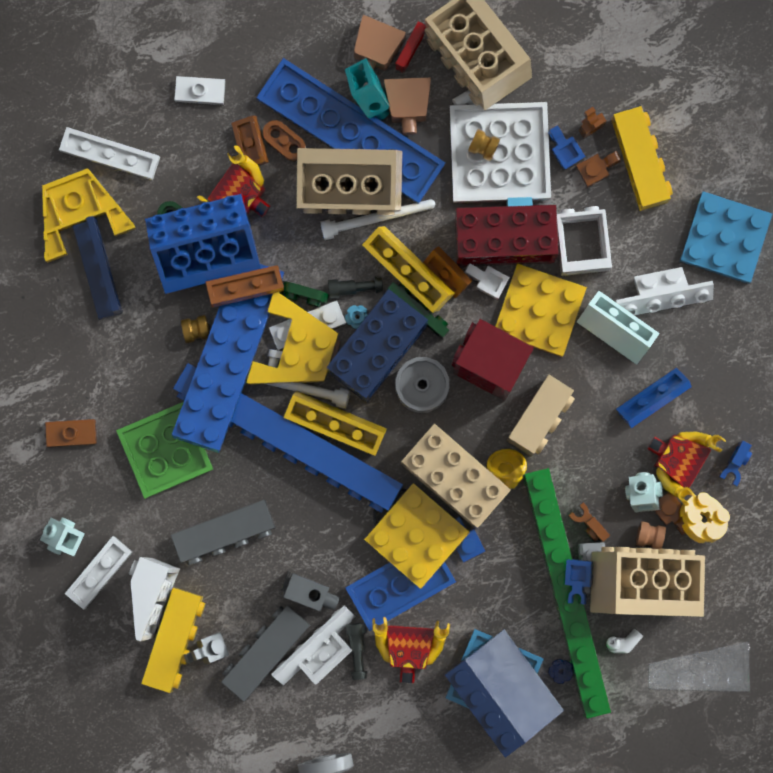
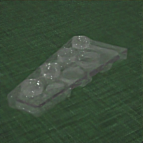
(712, 670)

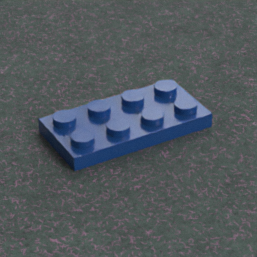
(390, 592)

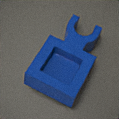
(578, 576)

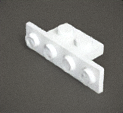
(665, 291)
(320, 652)

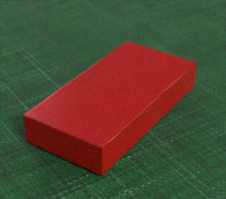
(410, 47)

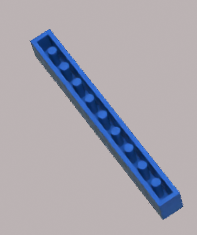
(307, 448)

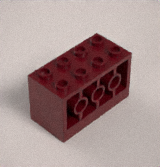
(506, 235)
(491, 359)

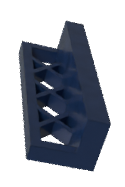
(97, 268)

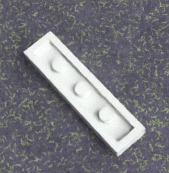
(109, 153)

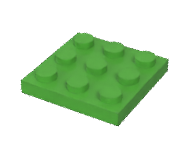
(158, 458)

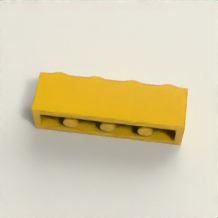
(641, 159)
(408, 269)
(335, 423)
(172, 640)

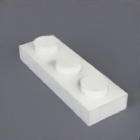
(328, 314)
(98, 572)

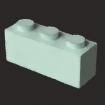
(617, 327)

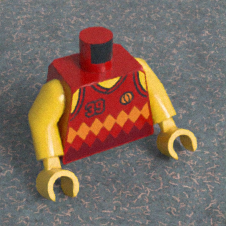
(244, 179)
(682, 460)
(409, 646)

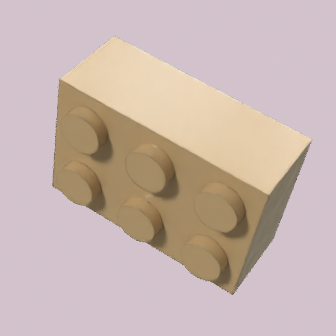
(541, 416)

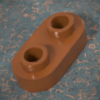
(284, 141)

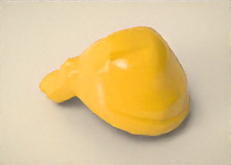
(507, 466)

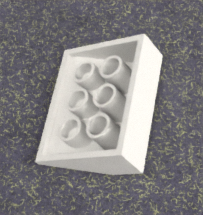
(150, 591)

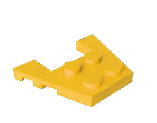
(70, 202)
(306, 349)

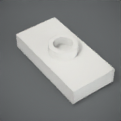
(200, 90)

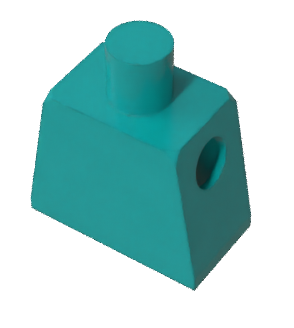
(371, 97)

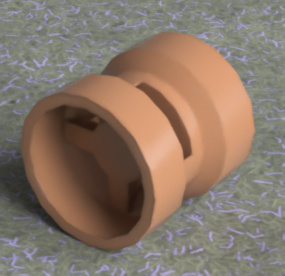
(650, 535)

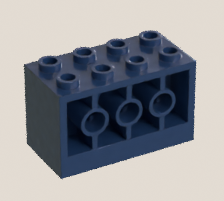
(377, 346)

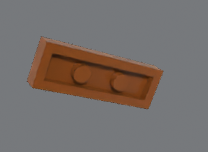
(244, 286)

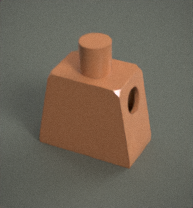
(378, 42)
(408, 101)

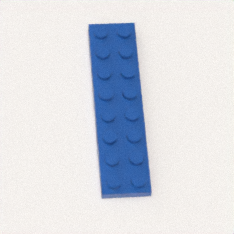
(345, 125)
(222, 372)

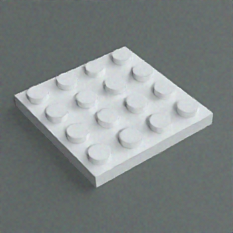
(520, 161)

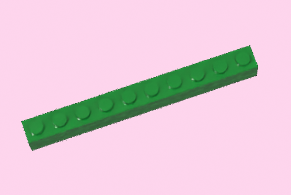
(571, 615)

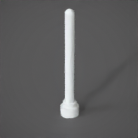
(330, 228)
(338, 397)

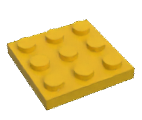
(540, 309)
(417, 536)

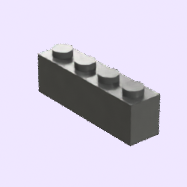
(222, 532)
(265, 653)

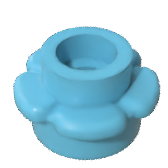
(356, 310)

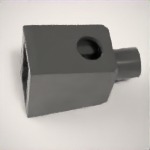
(298, 589)

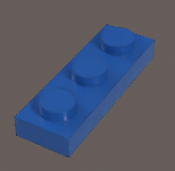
(653, 397)

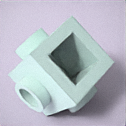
(644, 492)
(62, 536)

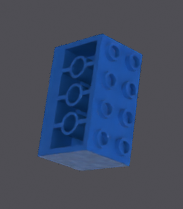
(202, 243)

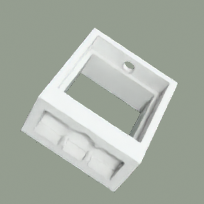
(584, 266)

